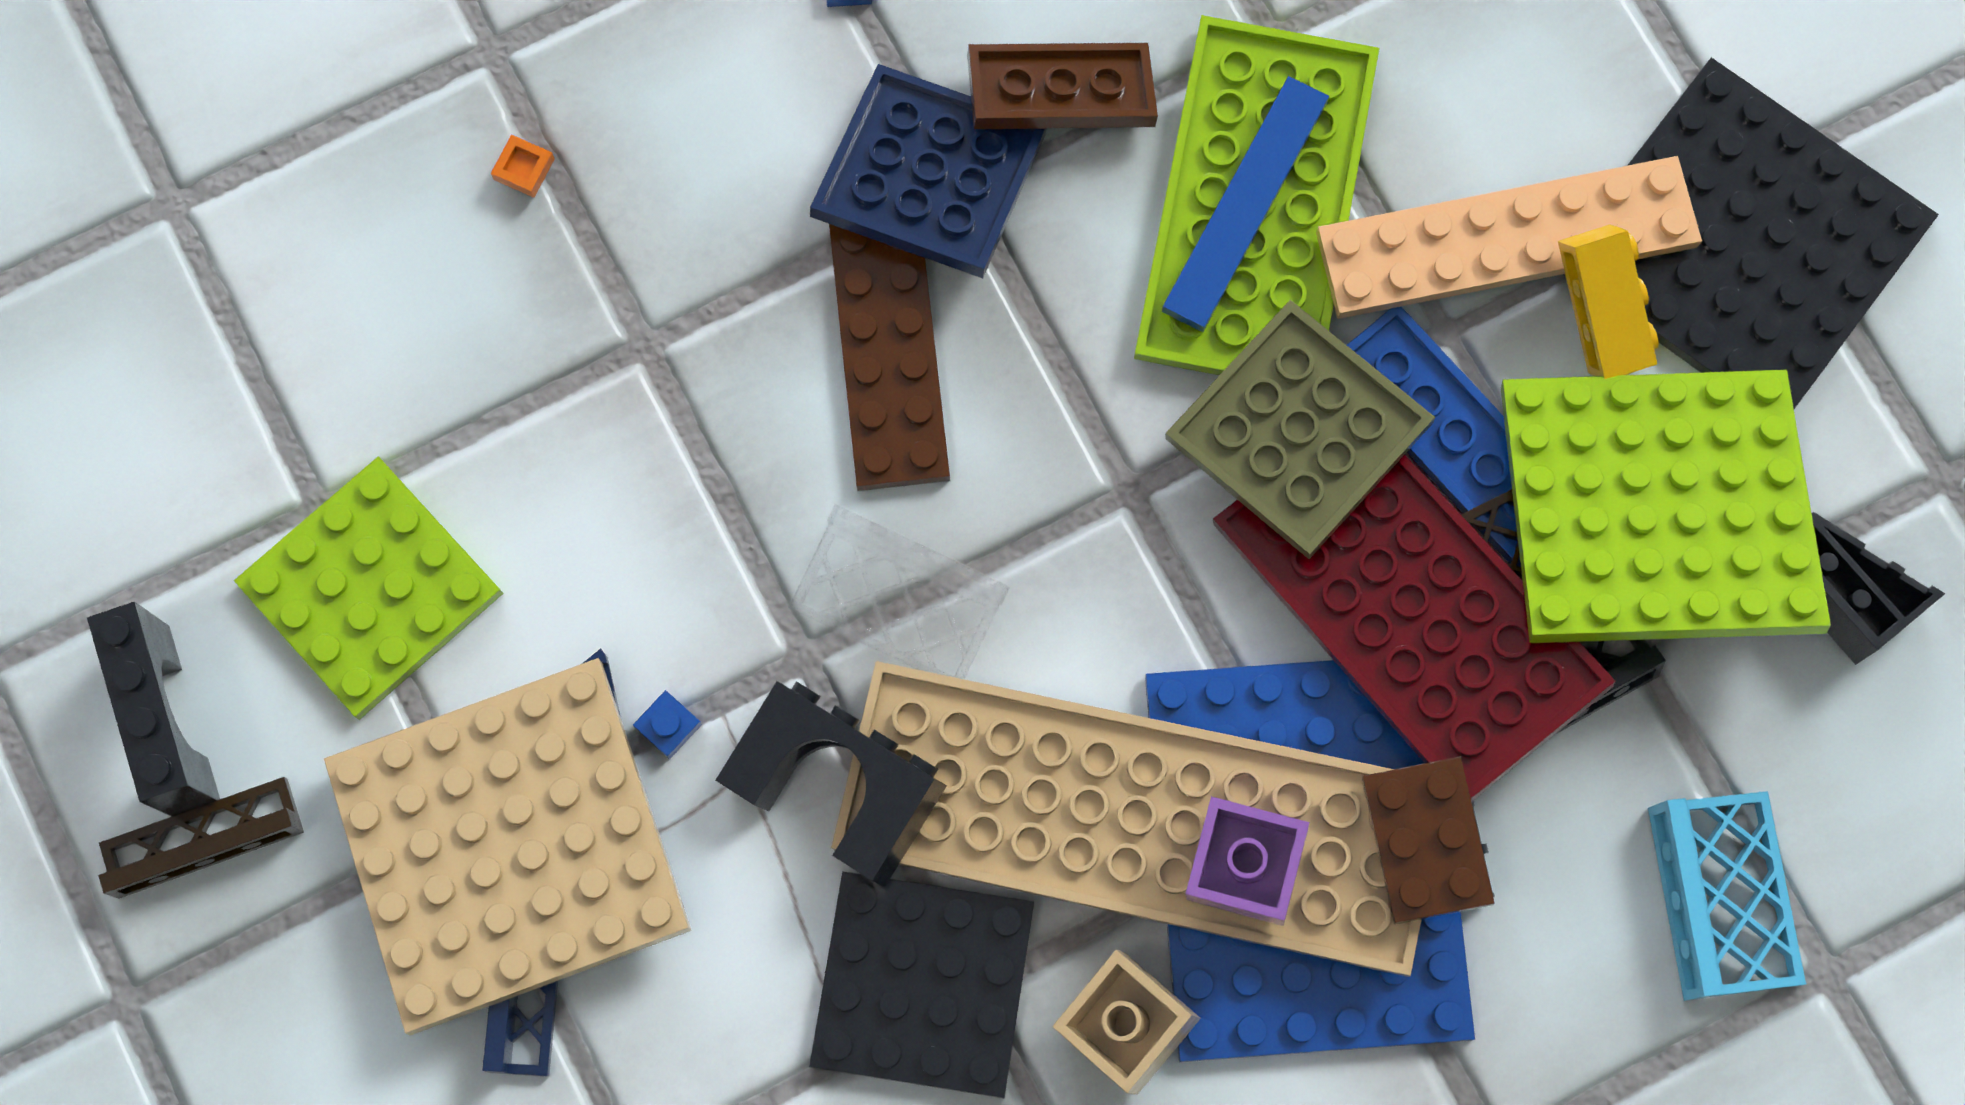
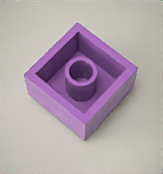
(1247, 861)

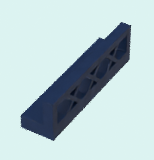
(501, 1033)

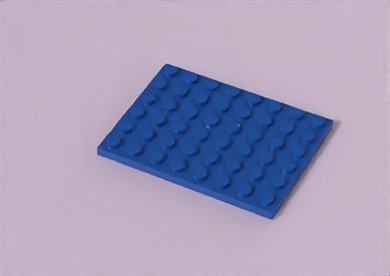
(1282, 1000)

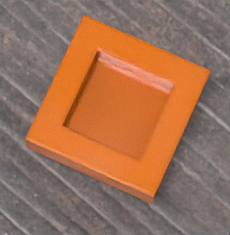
(522, 166)

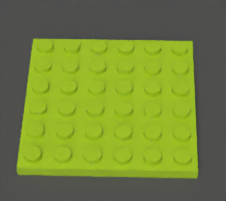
(1662, 507)

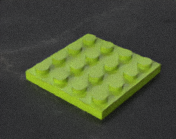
(368, 587)

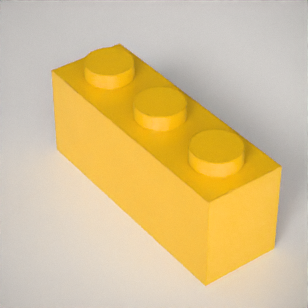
(1609, 301)

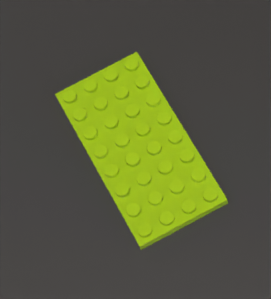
(1227, 97)

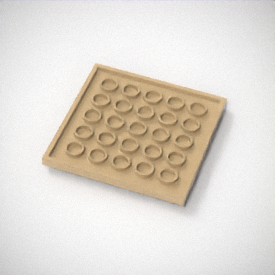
(505, 846)

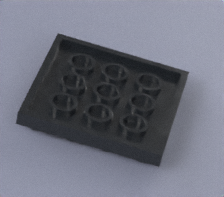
(922, 985)

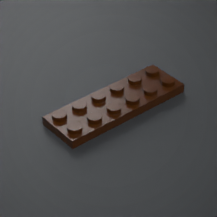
(888, 363)

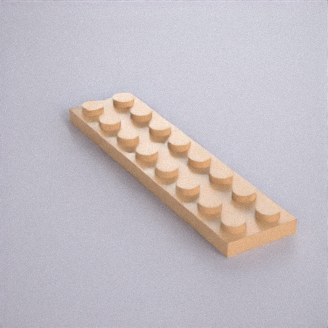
(1500, 236)

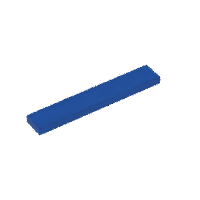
(1245, 204)

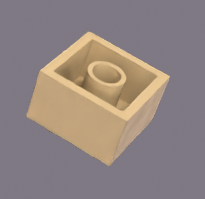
(1126, 1022)

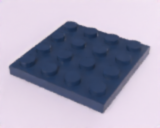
(924, 175)

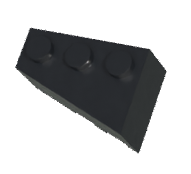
(1865, 594)

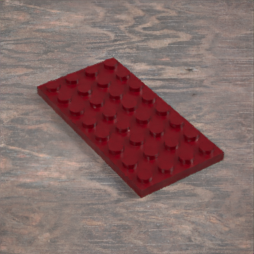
(1427, 626)

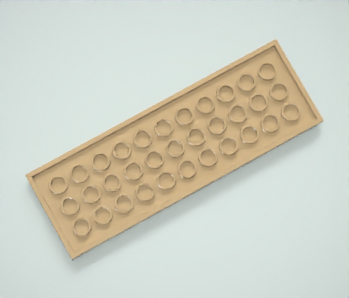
(1115, 808)

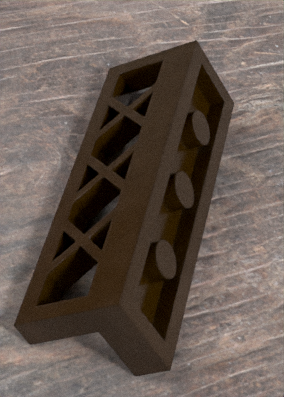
(203, 848)

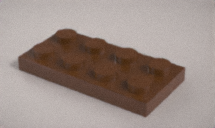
(1061, 85)

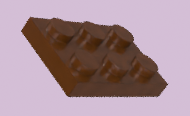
(1427, 840)

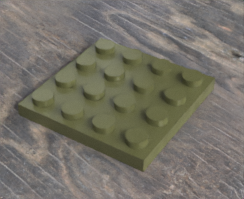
(1299, 428)

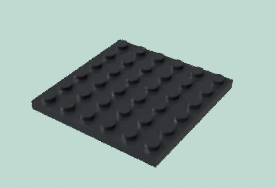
(1788, 233)

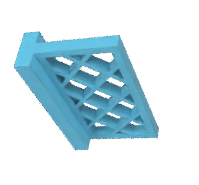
(1687, 891)

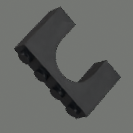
(133, 657)
(896, 794)

